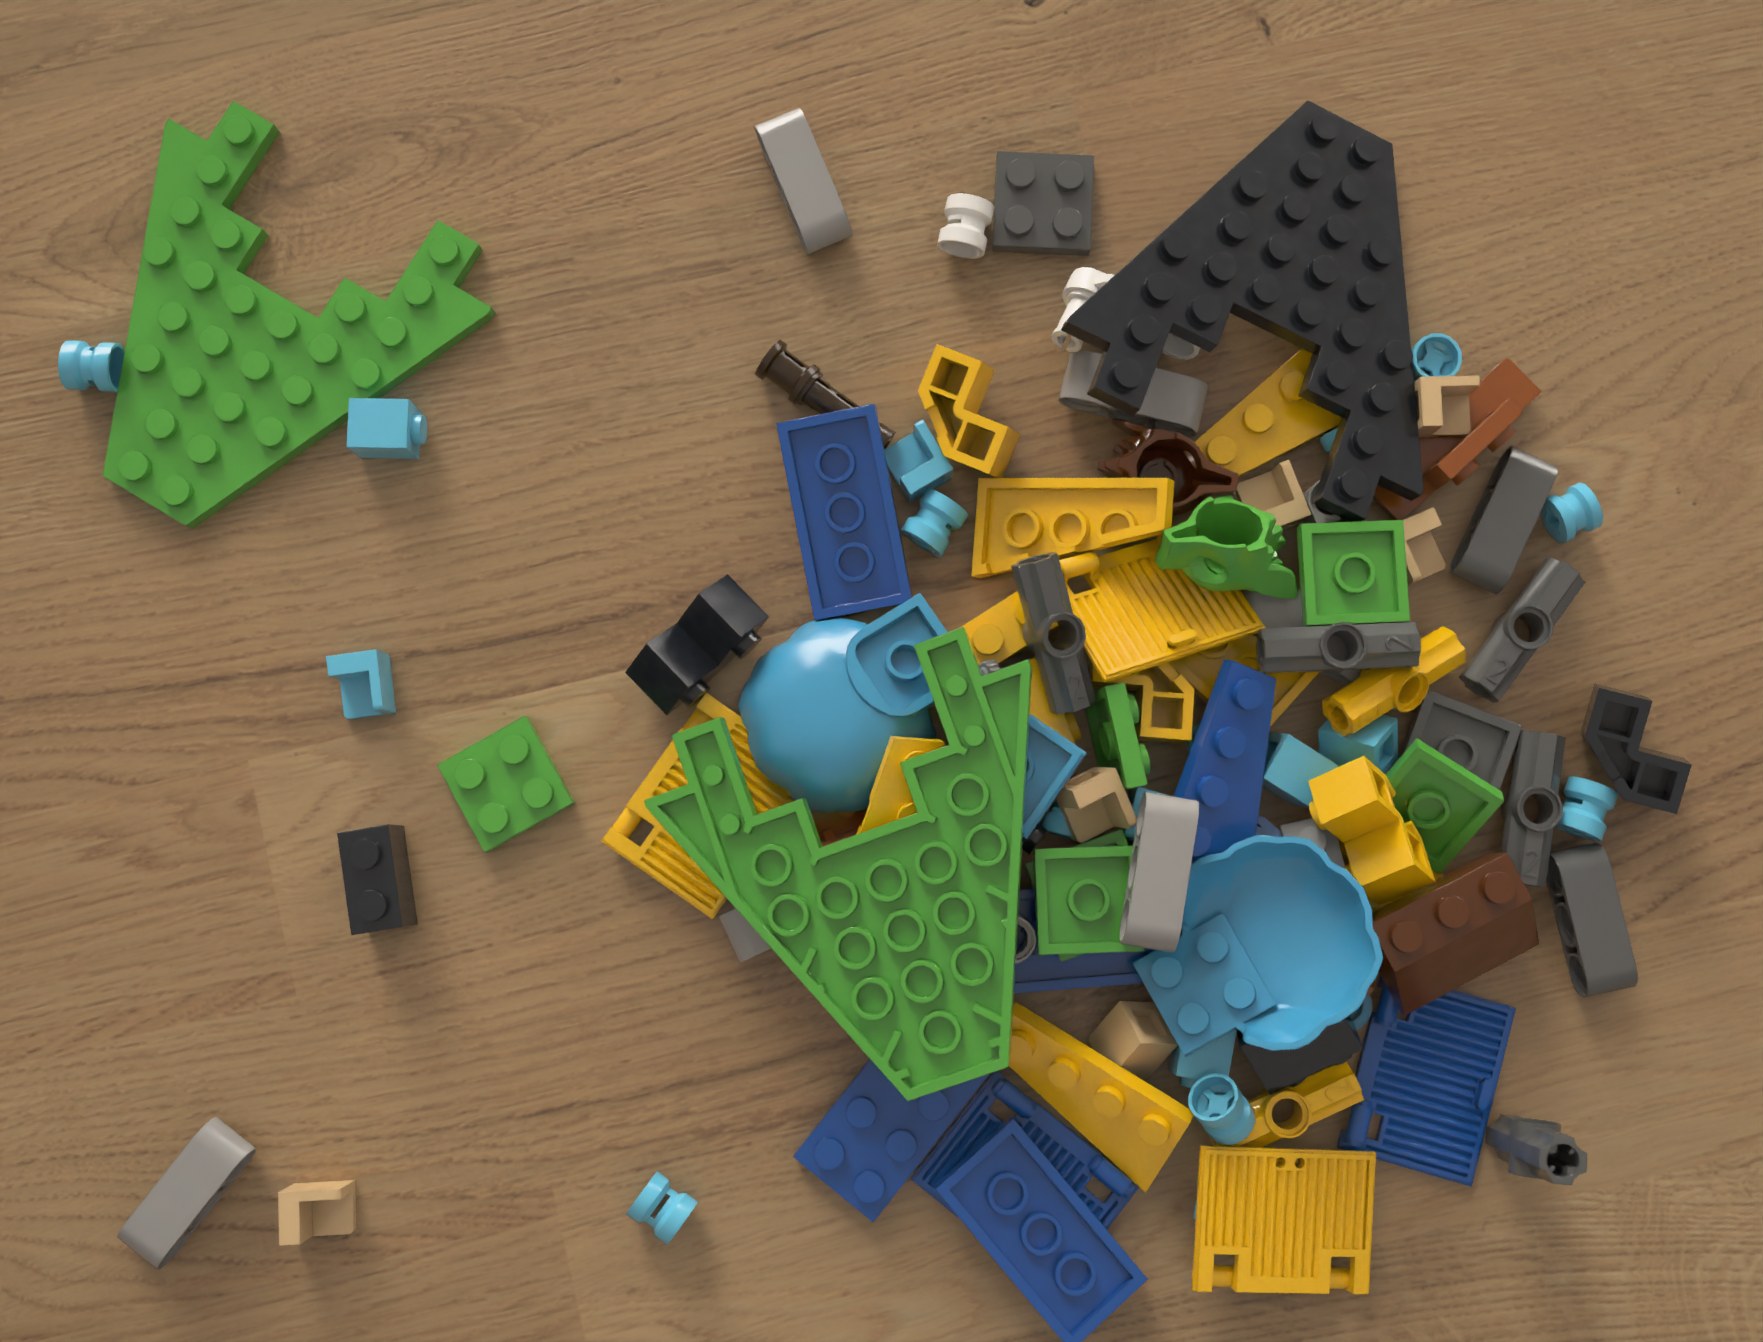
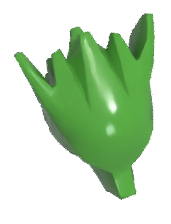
(1229, 549)

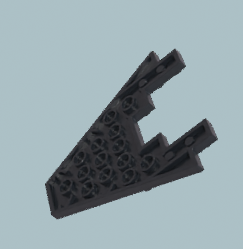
(1305, 250)

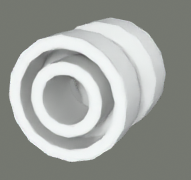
(965, 226)

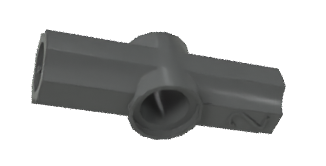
(1044, 603)
(1540, 606)
(1367, 644)
(1534, 774)
(1536, 1149)

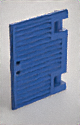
(1427, 1081)
(1061, 1146)

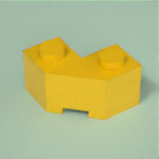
(953, 395)
(1162, 699)
(1381, 849)

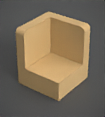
(1444, 405)
(1277, 494)
(1420, 547)
(1095, 803)
(1134, 1037)
(316, 1210)

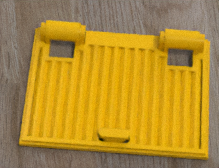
(1144, 610)
(660, 853)
(1283, 1219)

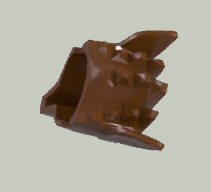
(1172, 456)

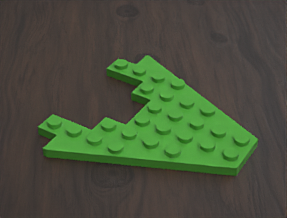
(232, 376)
(904, 923)

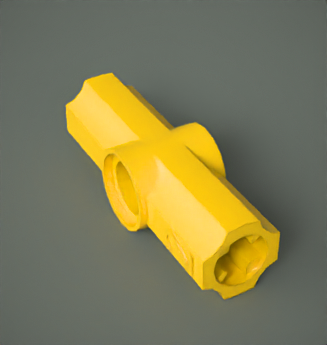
(1391, 688)
(1313, 1100)

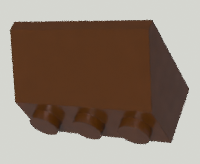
(1454, 930)

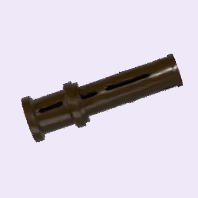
(806, 384)

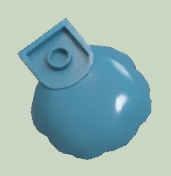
(832, 700)
(1265, 948)

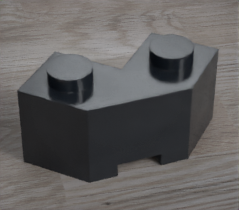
(702, 642)
(1614, 733)

